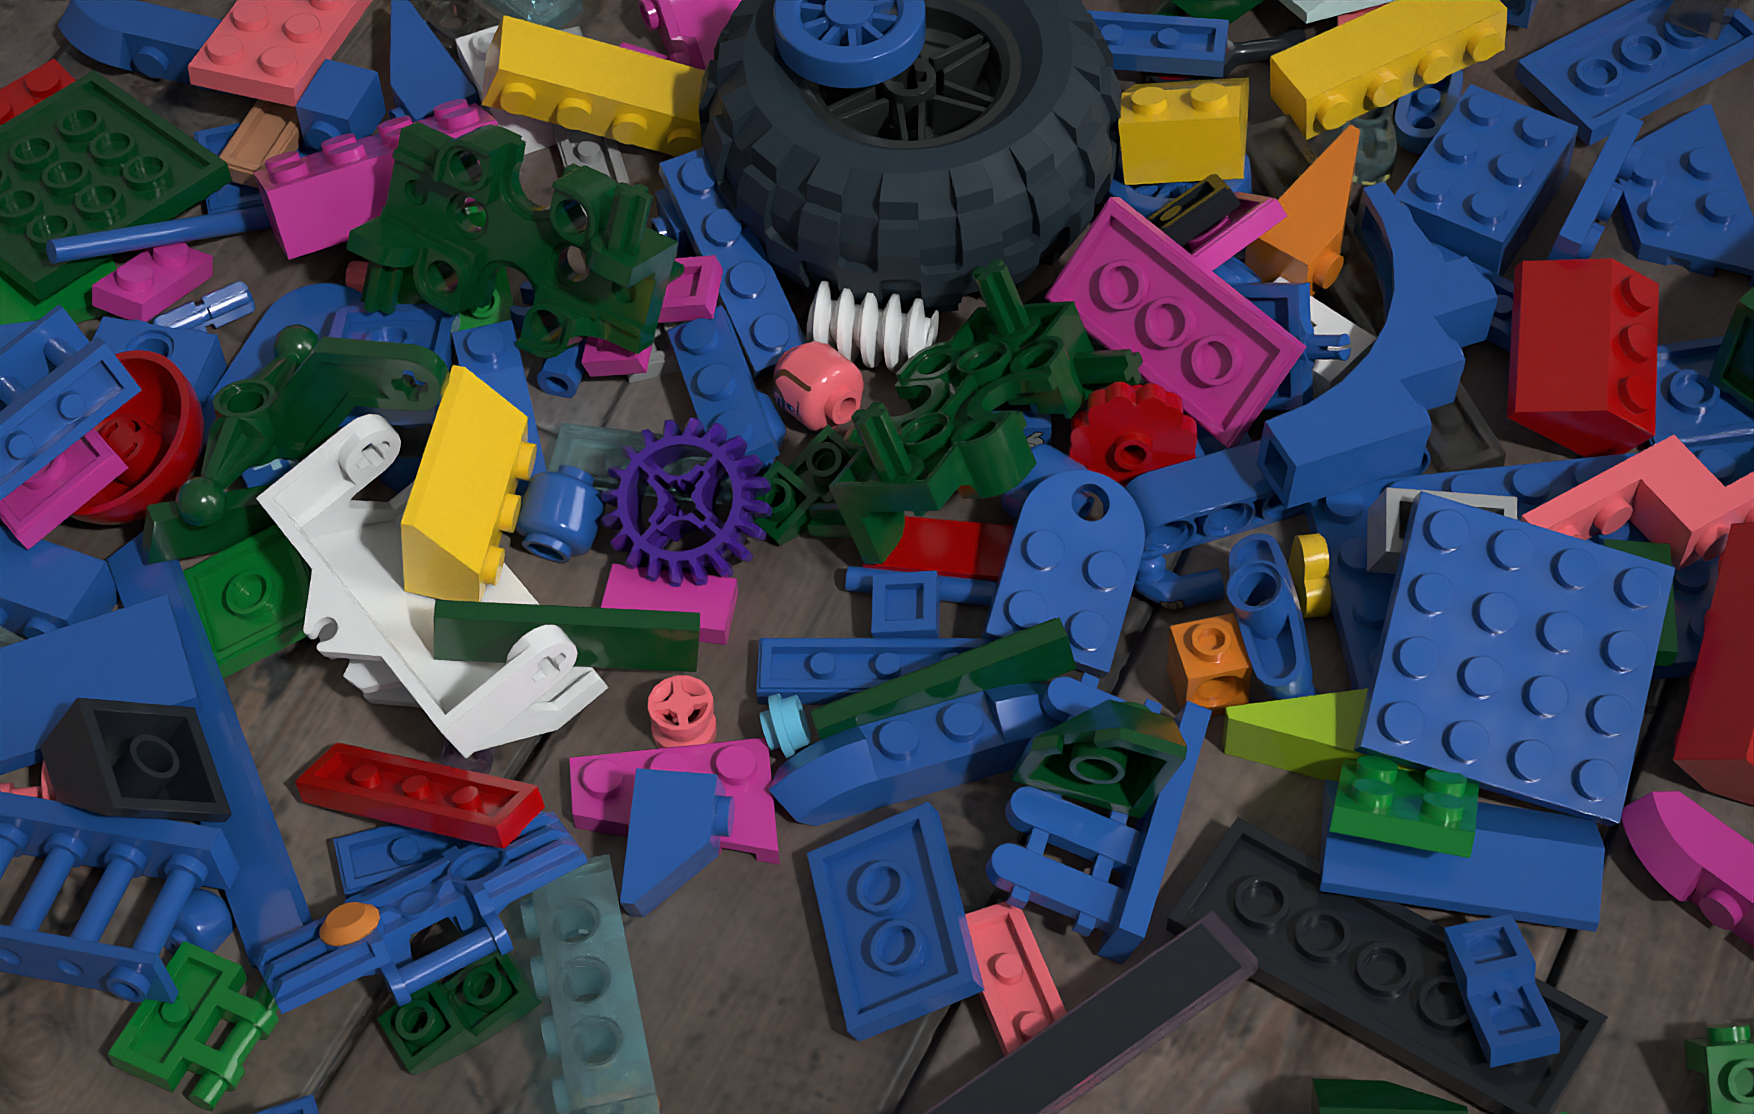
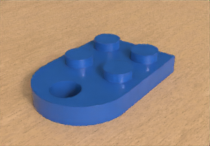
(1070, 567)

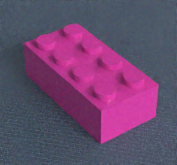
(330, 192)

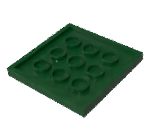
(91, 166)

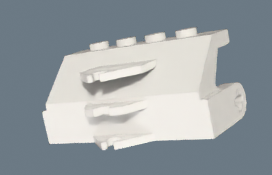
(389, 633)

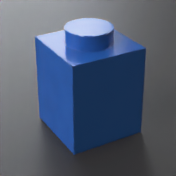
(339, 103)

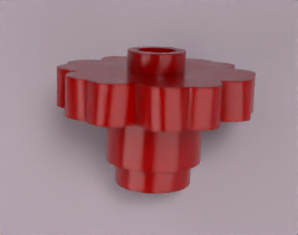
(1132, 431)

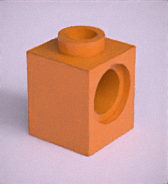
(1209, 664)

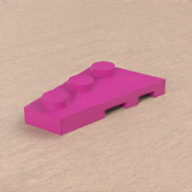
(605, 786)

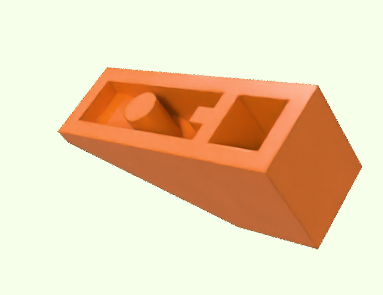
(1311, 236)

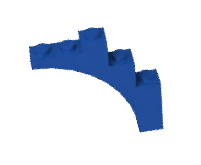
(1378, 414)

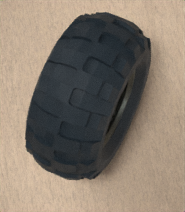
(922, 178)

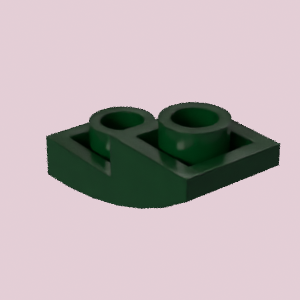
(801, 485)
(459, 1014)

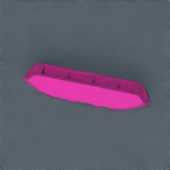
(1695, 858)

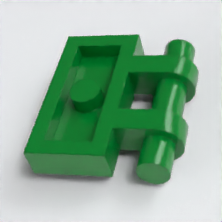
(171, 1038)

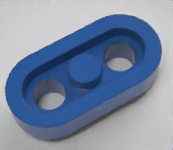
(1424, 112)

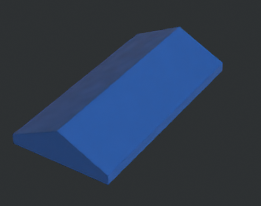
(1520, 864)

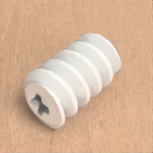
(870, 329)

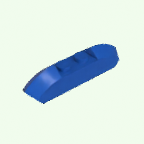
(138, 36)
(911, 754)

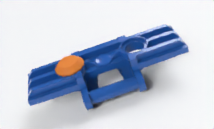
(375, 926)

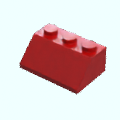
(1584, 354)

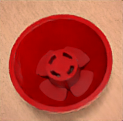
(155, 436)

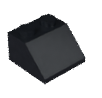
(134, 762)

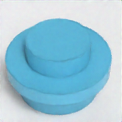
(785, 725)

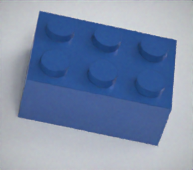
(1488, 177)

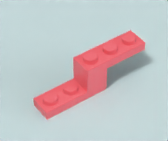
(1663, 495)

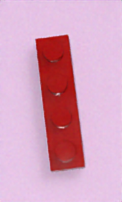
(421, 794)

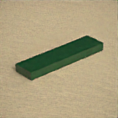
(601, 635)
(1016, 659)

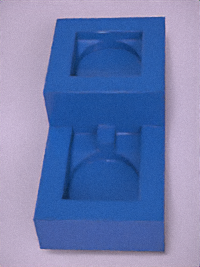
(1501, 991)

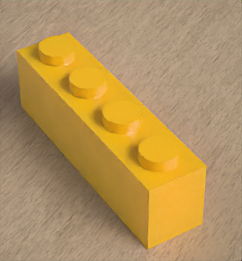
(1382, 58)
(593, 87)

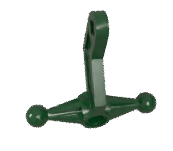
(300, 404)

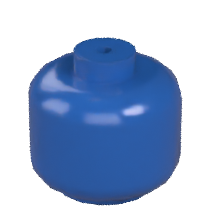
(202, 922)

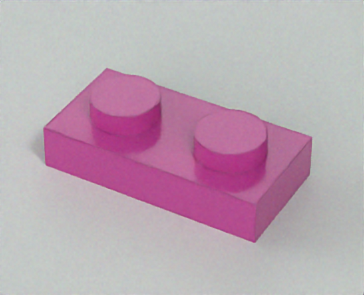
(152, 281)

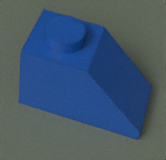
(671, 834)

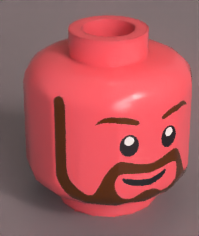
(817, 386)

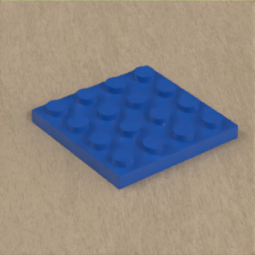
(1515, 658)

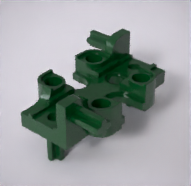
(459, 262)
(951, 436)

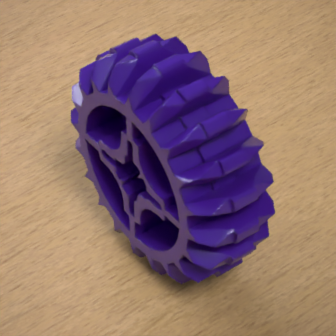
(703, 486)

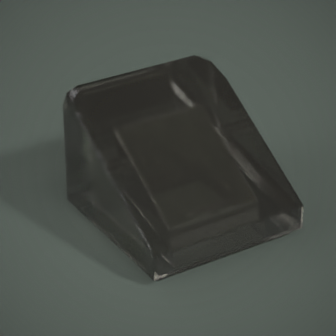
(1702, 16)

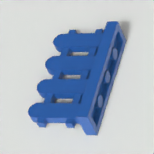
(1107, 841)

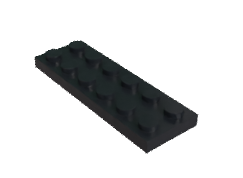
(1373, 972)

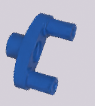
(1270, 617)

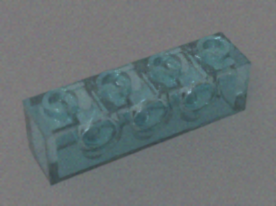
(600, 964)

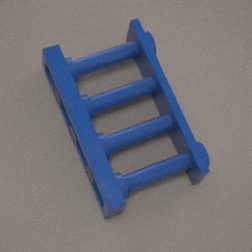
(53, 394)
(126, 849)

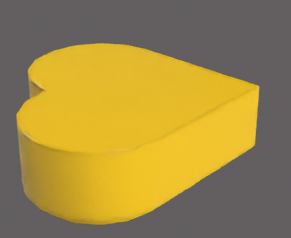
(1310, 574)

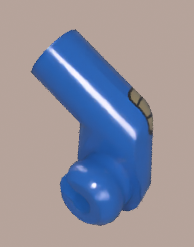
(1174, 590)

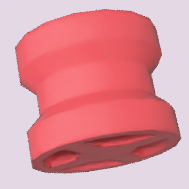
(678, 701)

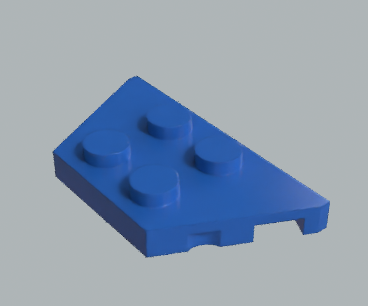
(1688, 199)

